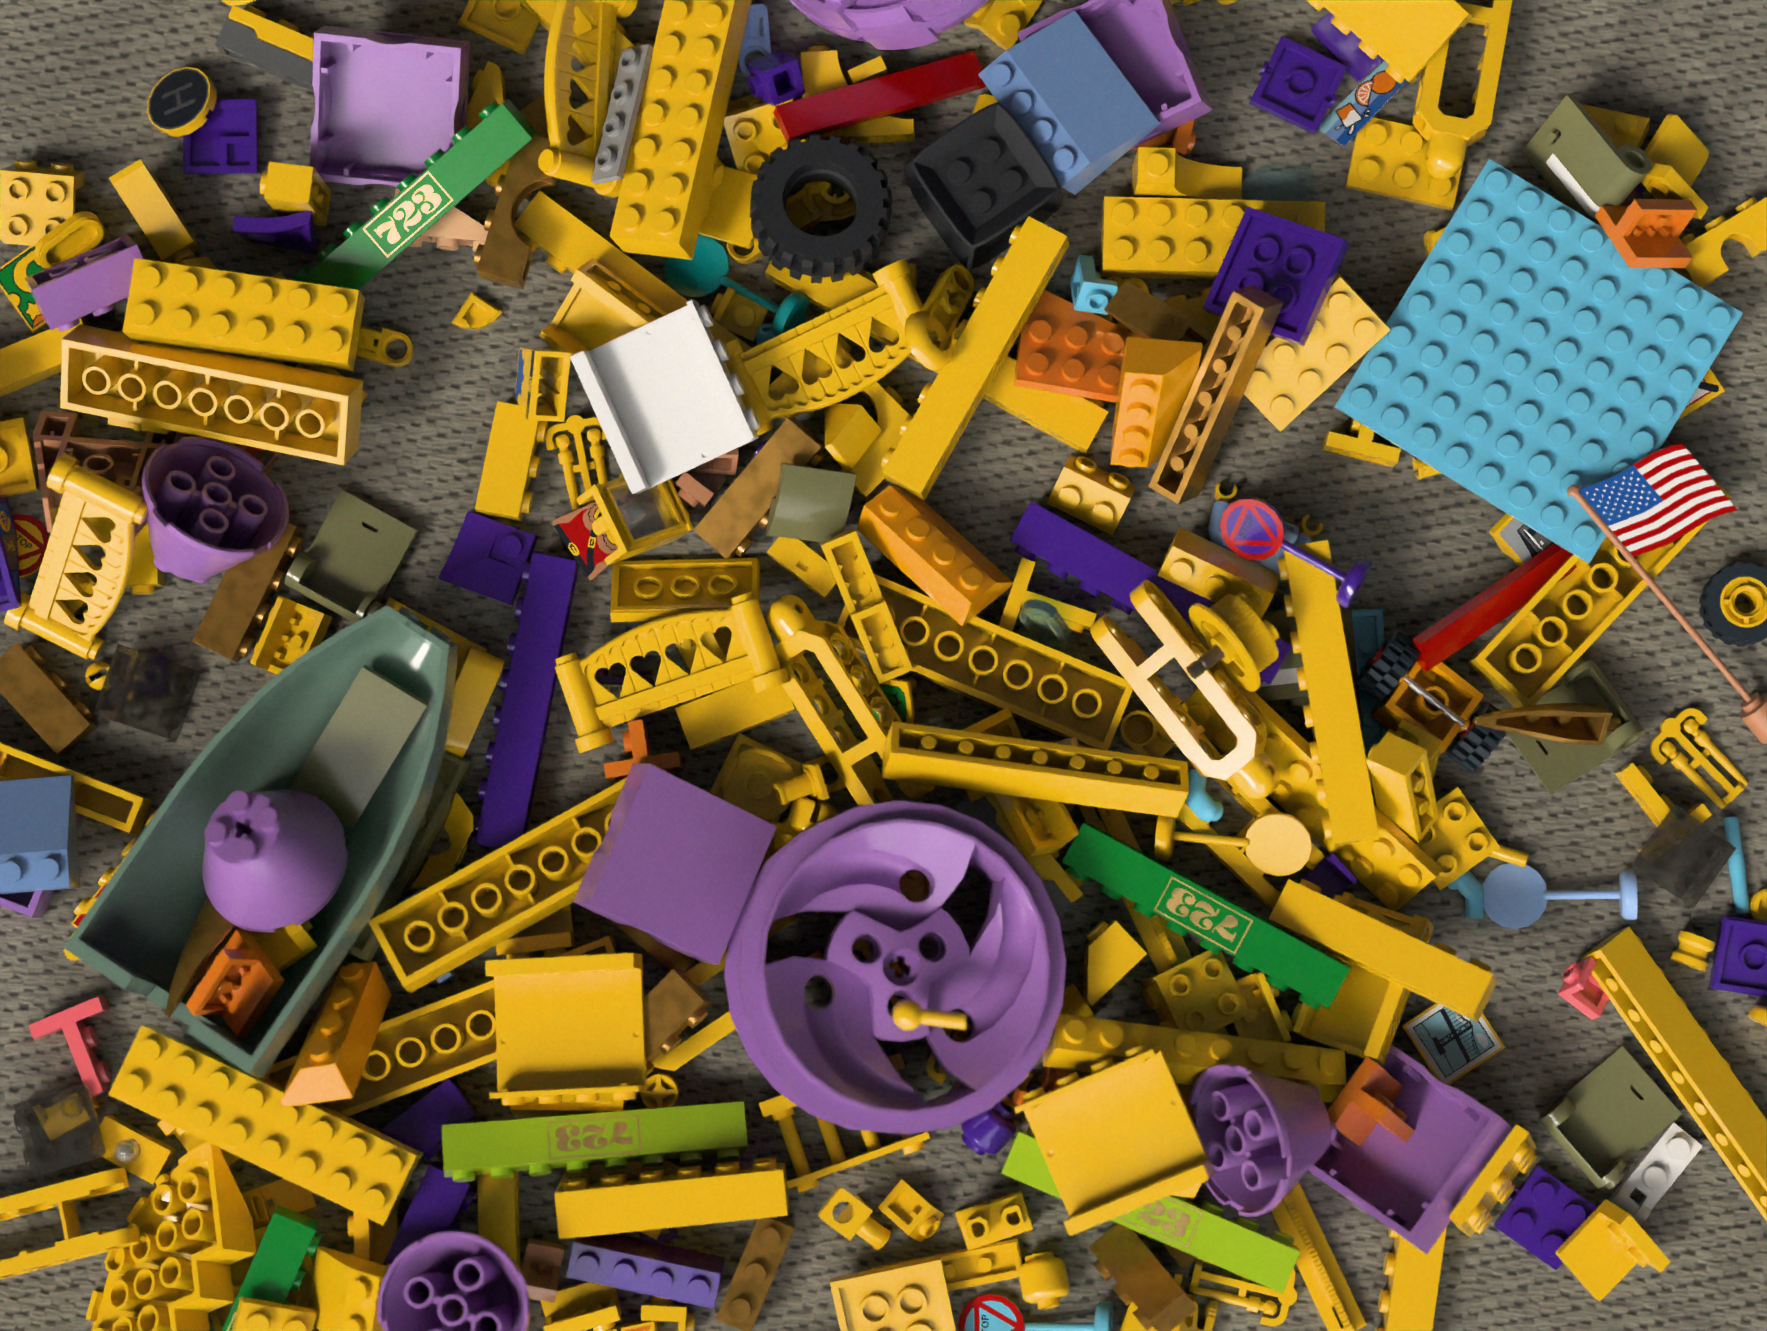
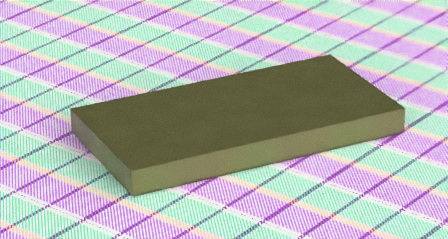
(360, 744)

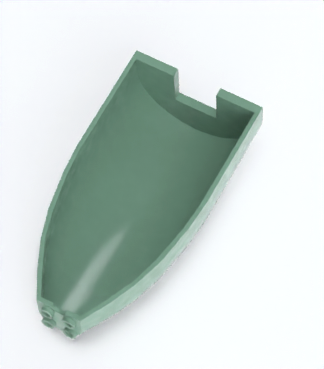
(158, 890)

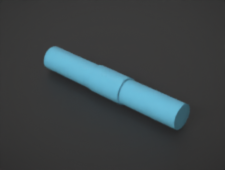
(1737, 866)

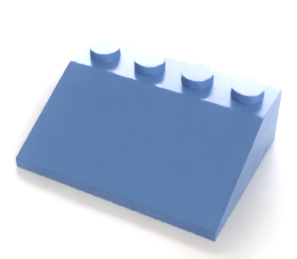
(1070, 100)
(38, 835)

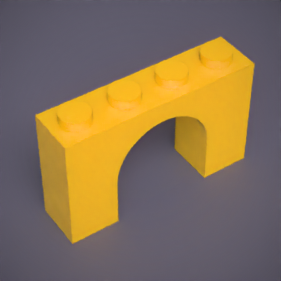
(885, 402)

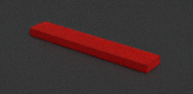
(880, 97)
(1488, 607)

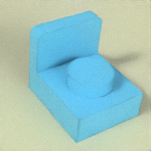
(1088, 290)

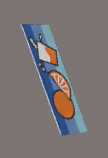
(1360, 106)

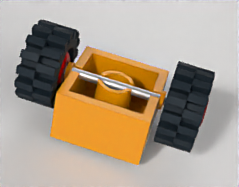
(1429, 700)

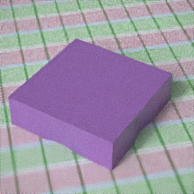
(1150, 52)
(384, 103)
(675, 863)
(1419, 1181)

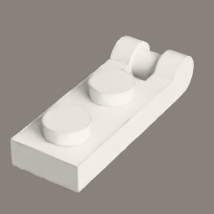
(1656, 1171)

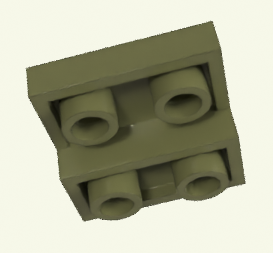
(810, 503)

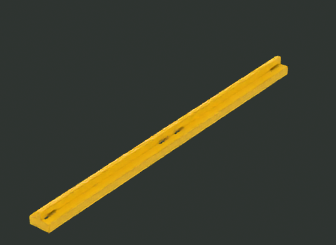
(1294, 1212)

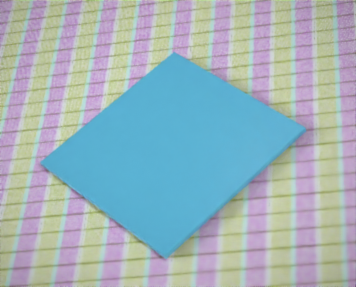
(1535, 357)

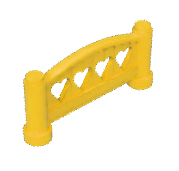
(577, 161)
(888, 304)
(83, 497)
(748, 657)

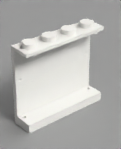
(666, 397)

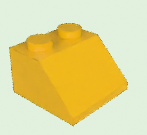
(1107, 959)

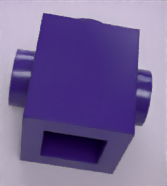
(775, 78)

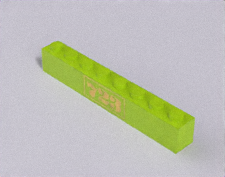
(593, 1140)
(1180, 1223)

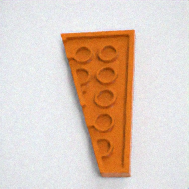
(1070, 351)

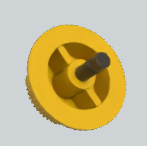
(1234, 639)

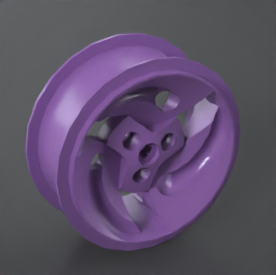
(1004, 981)

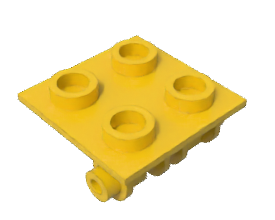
(1456, 838)

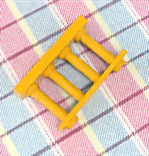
(782, 1111)

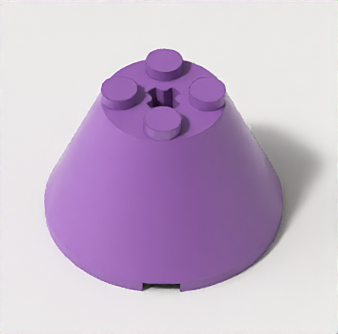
(209, 507)
(272, 858)
(1258, 1134)
(453, 1286)

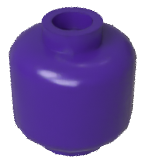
(989, 1130)

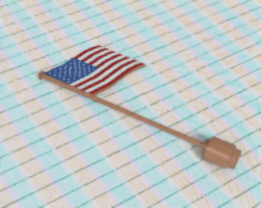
(1653, 507)

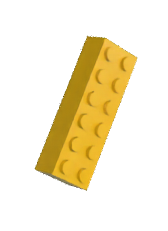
(1182, 234)
(243, 314)
(671, 1199)

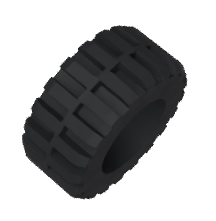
(830, 163)

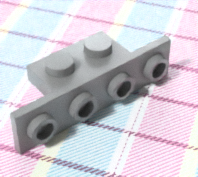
(622, 114)

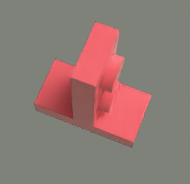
(80, 1040)

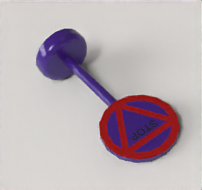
(1258, 531)

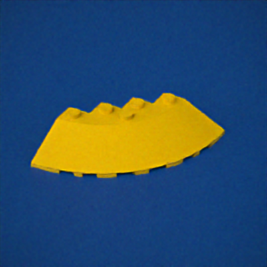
(189, 1239)

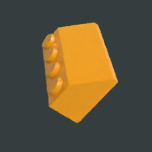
(1150, 397)
(931, 553)
(339, 1037)

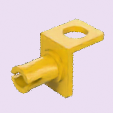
(806, 784)
(854, 1219)

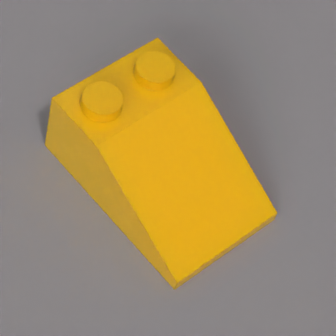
(345, 1291)

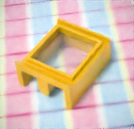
(637, 520)

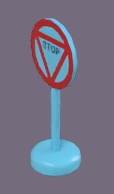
(999, 1313)

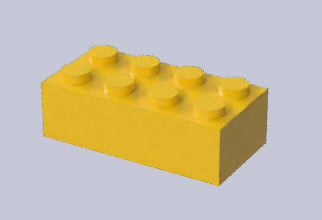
(1294, 375)

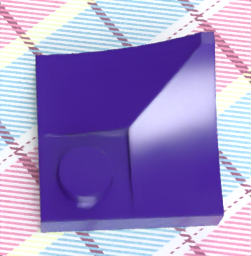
(225, 141)
(287, 232)
(489, 558)

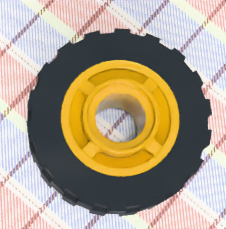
(1719, 605)

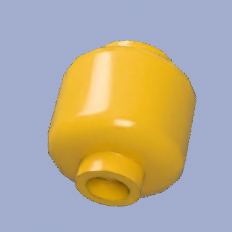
(1043, 1280)

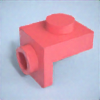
(1582, 988)

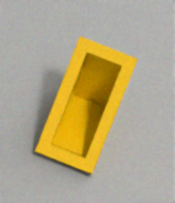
(848, 433)

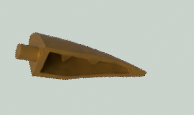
(1556, 721)
(203, 944)

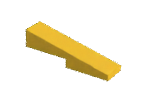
(866, 605)

